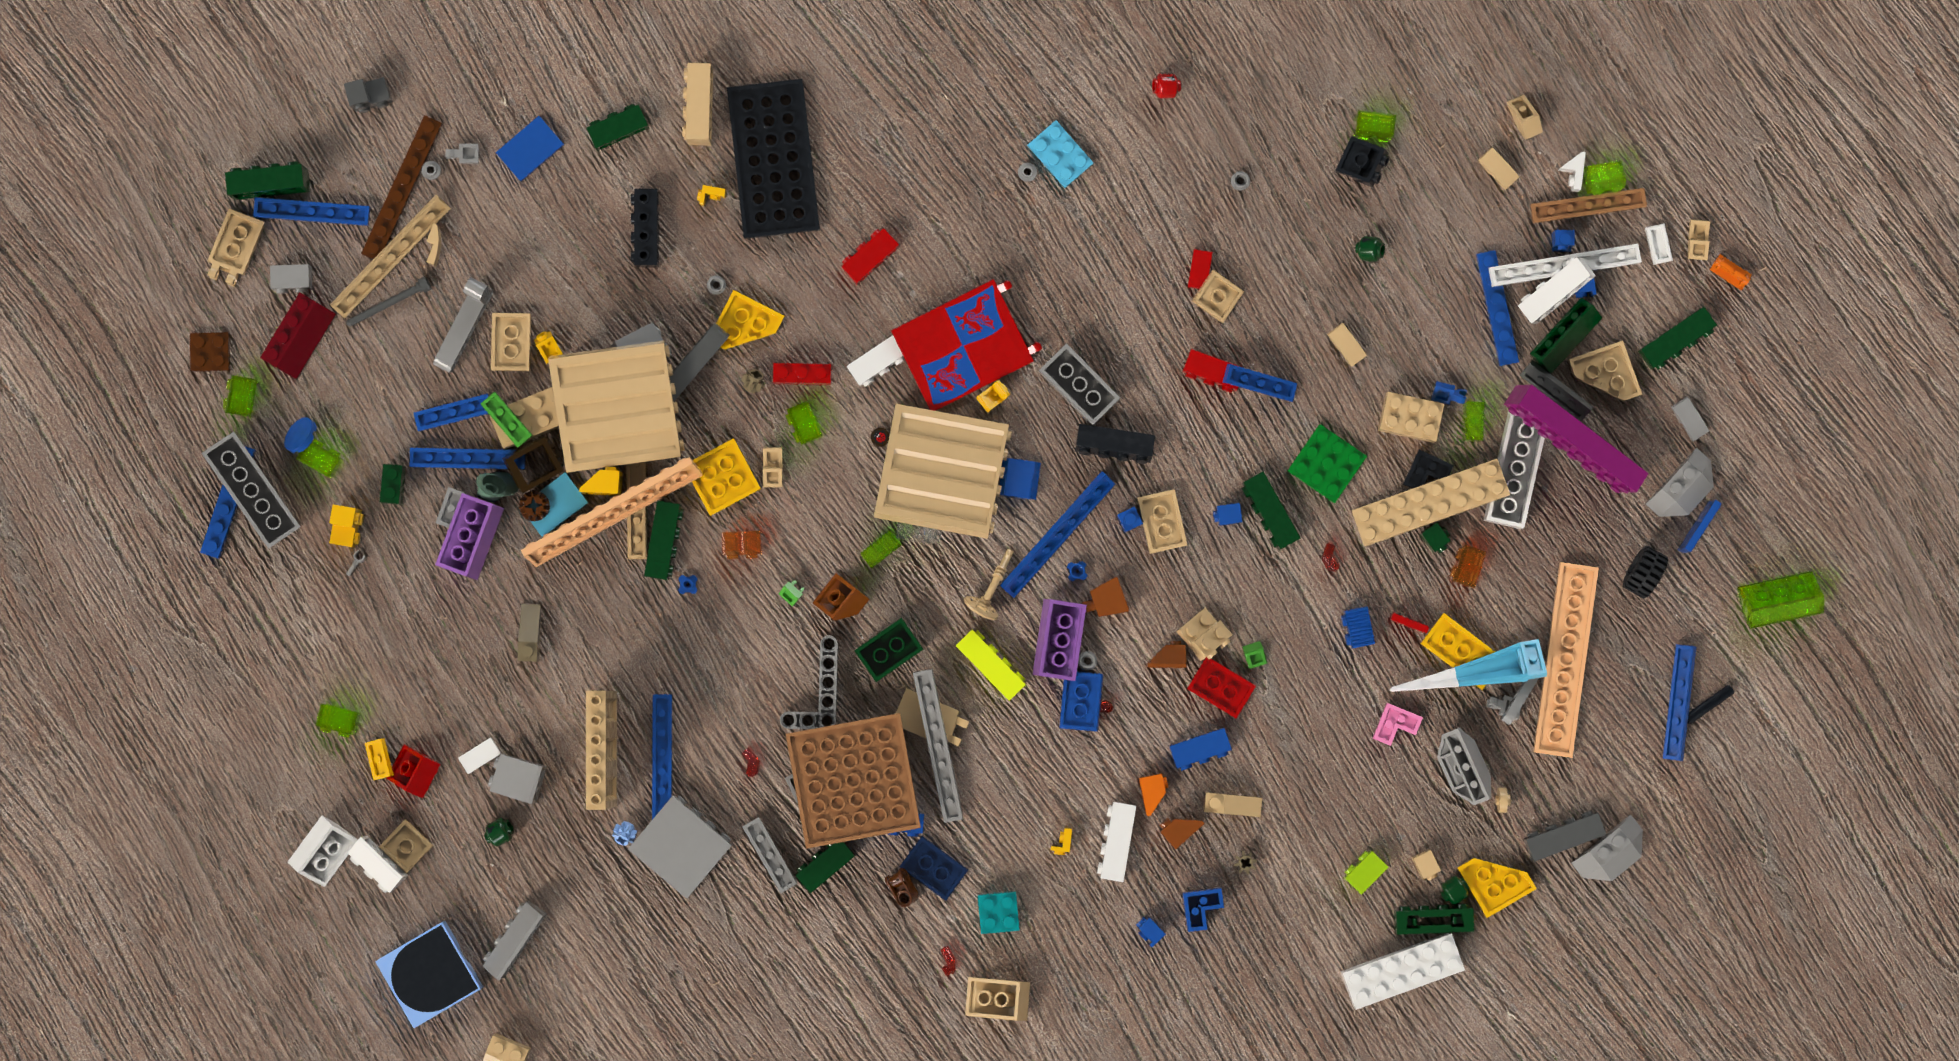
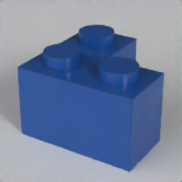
(1195, 905)

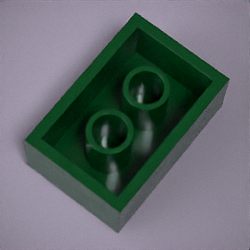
(888, 650)

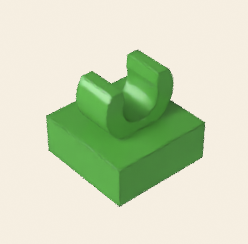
(791, 593)

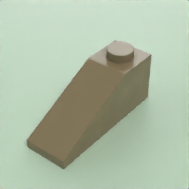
(529, 633)

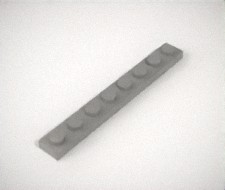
(938, 745)

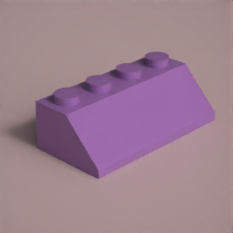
(469, 536)
(1059, 639)

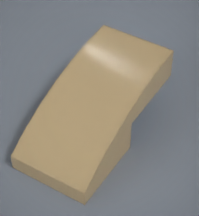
(1498, 168)
(434, 239)
(1698, 239)
(1346, 344)
(772, 466)

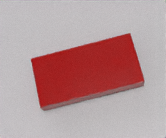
(1199, 268)
(1409, 623)

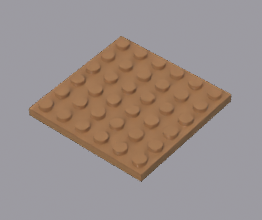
(853, 780)

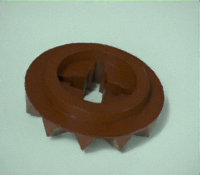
(539, 498)

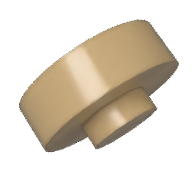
(1502, 800)

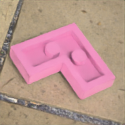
(1395, 718)

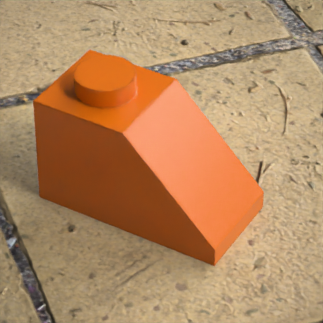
(1152, 791)

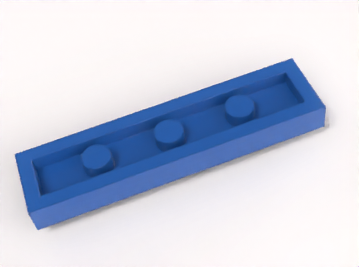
(1259, 382)
(450, 413)

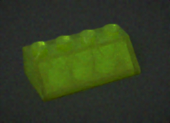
(1781, 599)

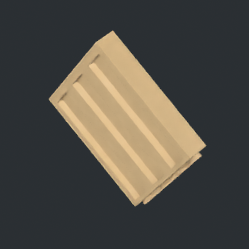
(616, 406)
(942, 471)
(601, 750)

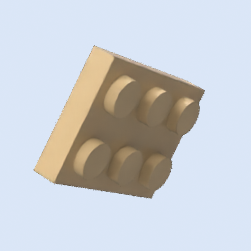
(510, 342)
(1162, 521)

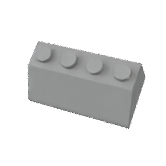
(514, 940)

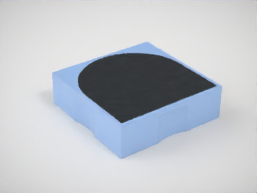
(429, 974)

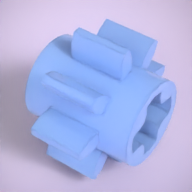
(624, 833)

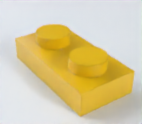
(379, 759)

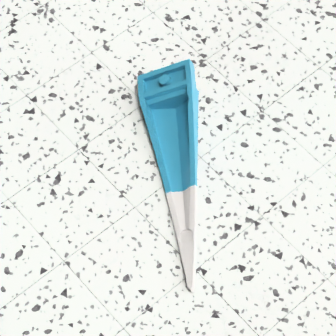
(1508, 665)

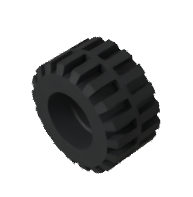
(1645, 572)

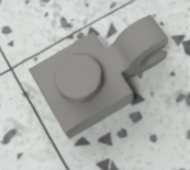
(466, 153)
(1495, 703)

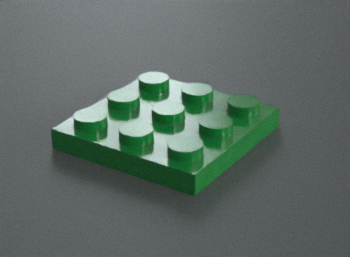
(1327, 463)

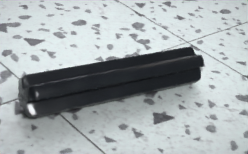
(1710, 703)

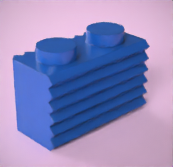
(1358, 627)

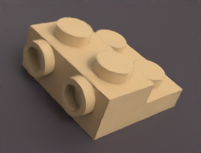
(1204, 634)

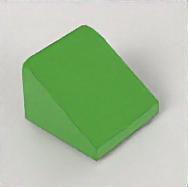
(1254, 655)

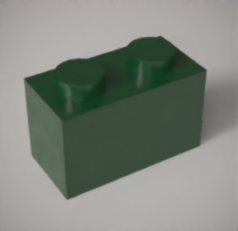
(392, 484)

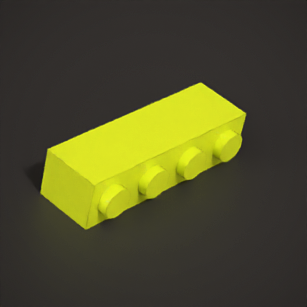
(990, 665)

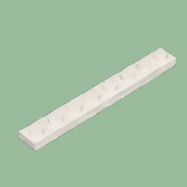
(1545, 267)

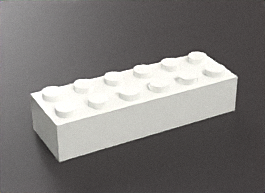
(1519, 462)
(1402, 970)

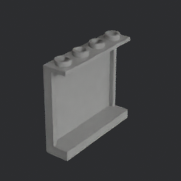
(680, 846)

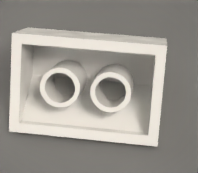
(322, 851)
(377, 864)

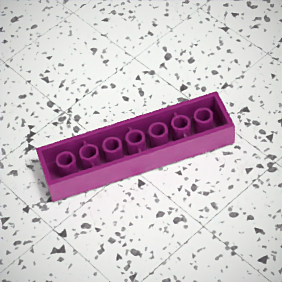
(1575, 438)

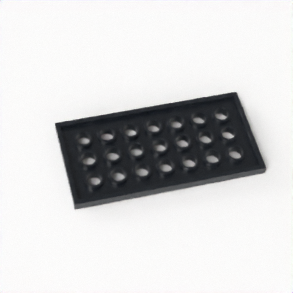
(762, 150)

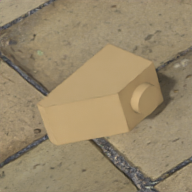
(1525, 117)

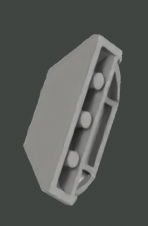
(1684, 487)
(1464, 766)
(1612, 852)

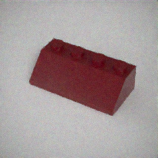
(298, 335)

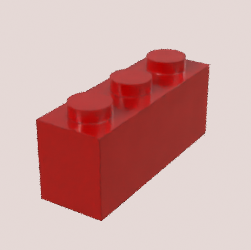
(869, 255)
(1207, 368)
(802, 374)

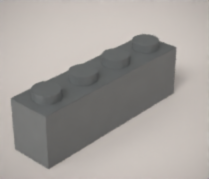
(1565, 836)

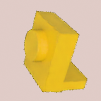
(993, 396)

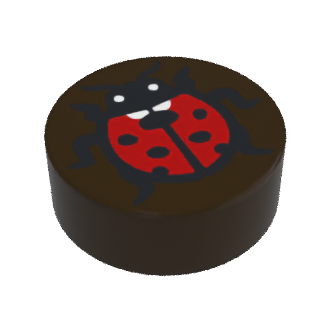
(880, 437)

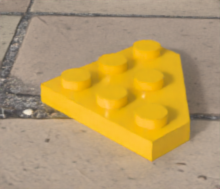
(747, 320)
(1495, 884)

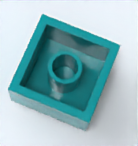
(998, 912)

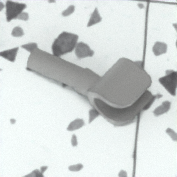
(355, 563)

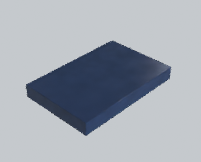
(934, 868)

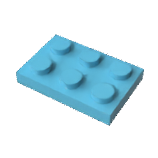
(1060, 154)

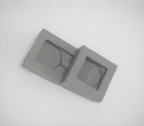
(1690, 419)

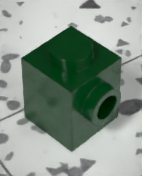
(1436, 538)

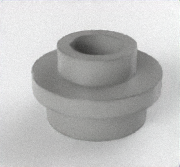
(431, 176)
(1244, 176)
(1027, 178)
(712, 280)
(1081, 660)

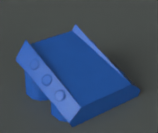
(1020, 479)

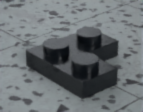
(1424, 466)

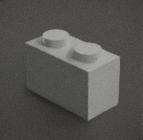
(291, 278)

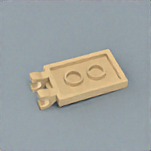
(234, 246)
(913, 722)

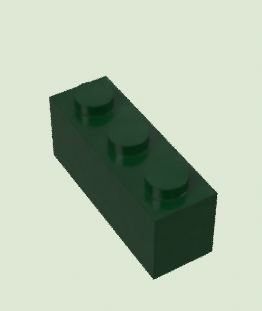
(617, 127)
(824, 865)

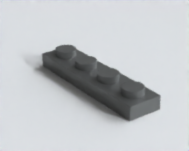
(1556, 390)

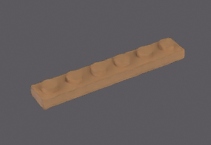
(1588, 205)

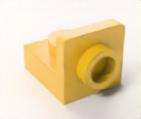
(713, 192)
(547, 345)
(1065, 838)

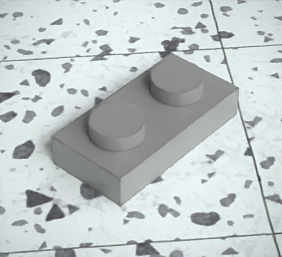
(448, 507)

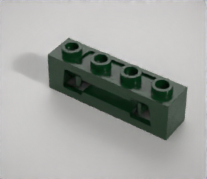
(1402, 921)

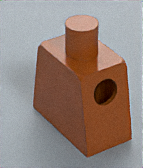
(1107, 599)

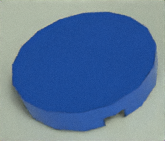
(300, 435)

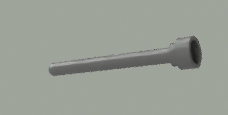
(421, 286)

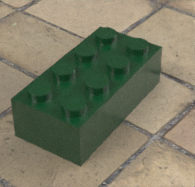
(268, 181)

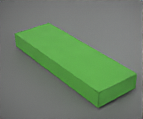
(506, 419)

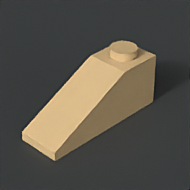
(1232, 804)

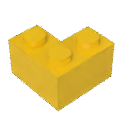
(345, 525)

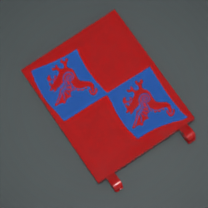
(963, 345)

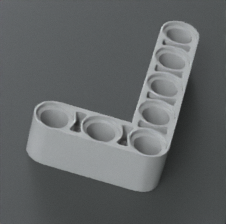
(464, 324)
(823, 692)

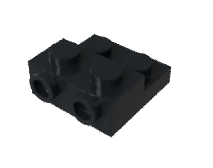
(1363, 161)

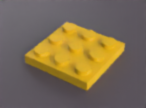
(724, 477)

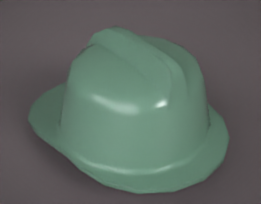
(495, 485)

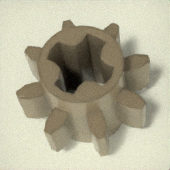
(753, 381)
(1250, 860)

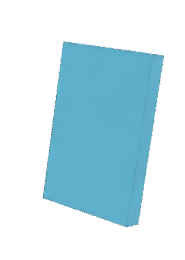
(564, 502)

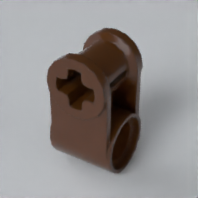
(900, 887)

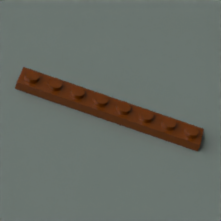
(402, 187)

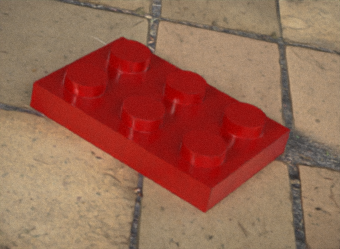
(1221, 687)

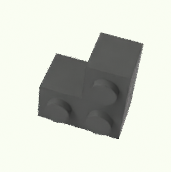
(368, 94)

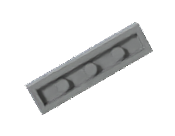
(769, 855)

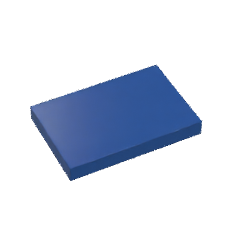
(530, 148)
(1699, 526)
(1082, 702)

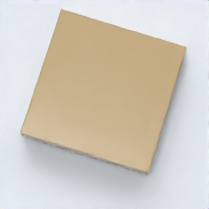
(1217, 296)
(406, 846)

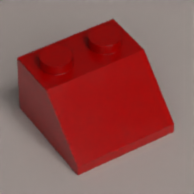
(413, 771)

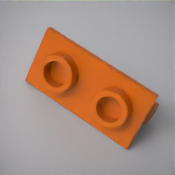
(1730, 272)

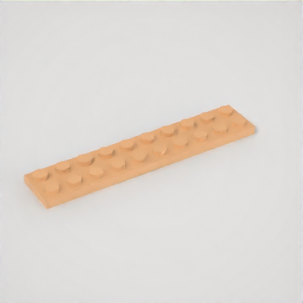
(612, 512)
(1566, 659)

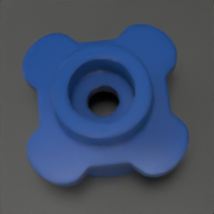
(1073, 575)
(684, 580)

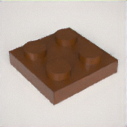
(209, 352)

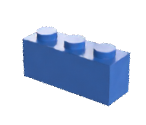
(1200, 749)

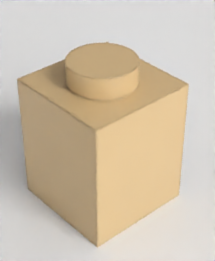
(1426, 865)

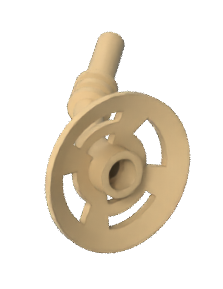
(982, 604)

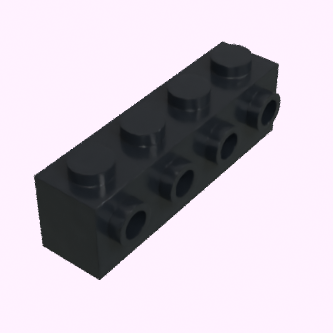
(645, 227)
(1114, 443)

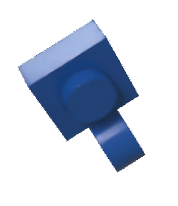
(1446, 393)

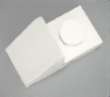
(1576, 167)

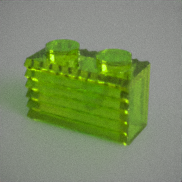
(1375, 125)
(1604, 177)
(240, 396)
(1473, 421)
(804, 423)
(321, 459)
(880, 549)
(337, 719)

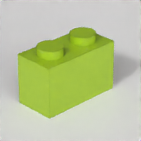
(1365, 871)

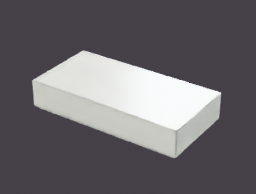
(1658, 244)
(479, 755)

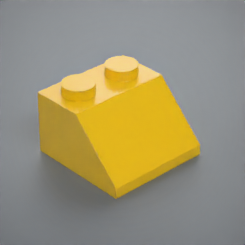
(604, 483)

